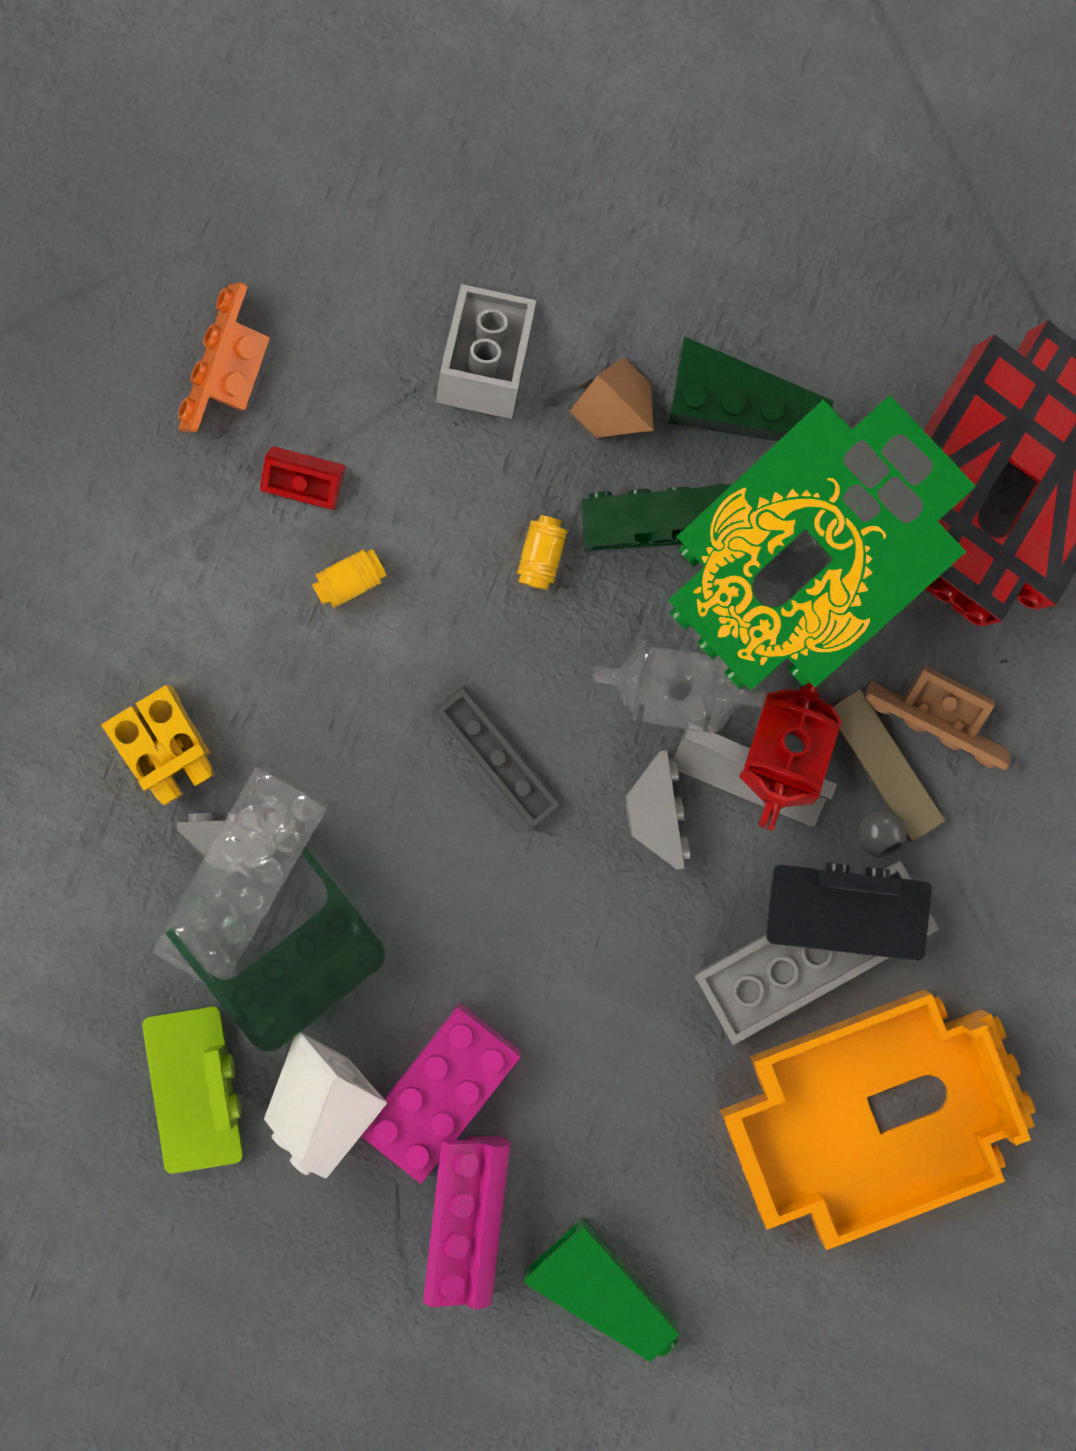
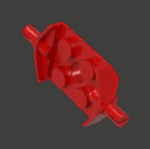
(774, 771)

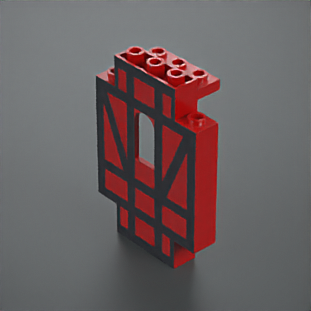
(1023, 413)

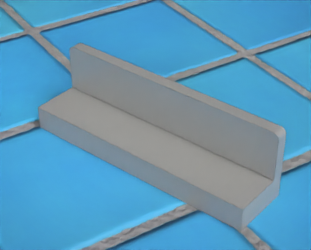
(719, 763)

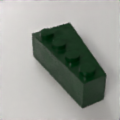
(735, 397)
(643, 516)

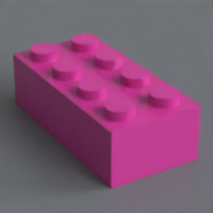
(441, 1091)

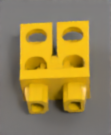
(171, 751)

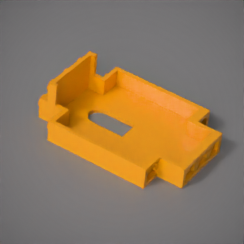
(816, 1141)

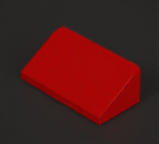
(302, 477)

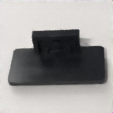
(849, 911)

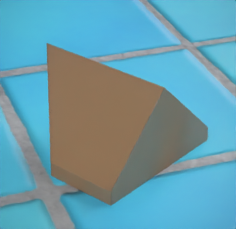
(616, 402)

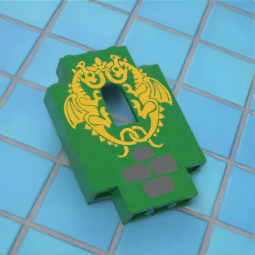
(865, 499)

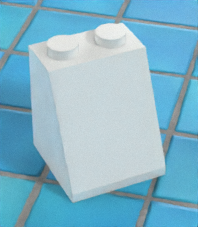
(320, 1106)

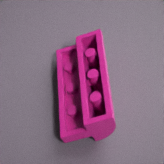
(467, 1222)

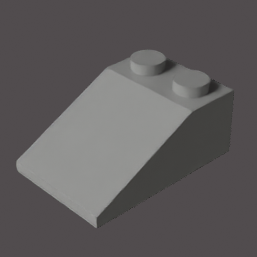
(485, 351)

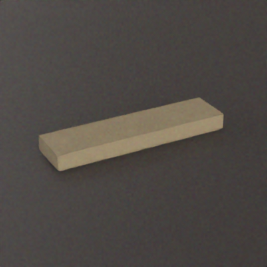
(886, 766)

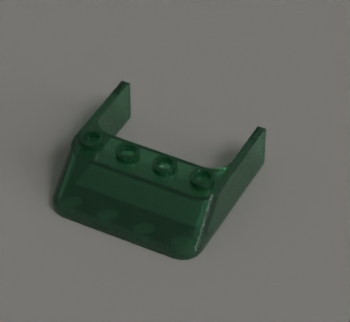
(299, 974)

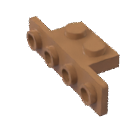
(944, 710)

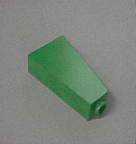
(599, 1289)

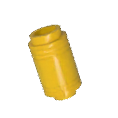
(541, 552)
(349, 578)

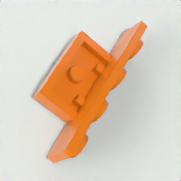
(228, 363)

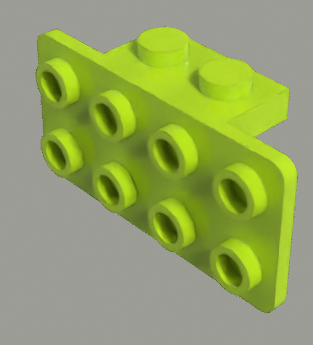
(193, 1089)

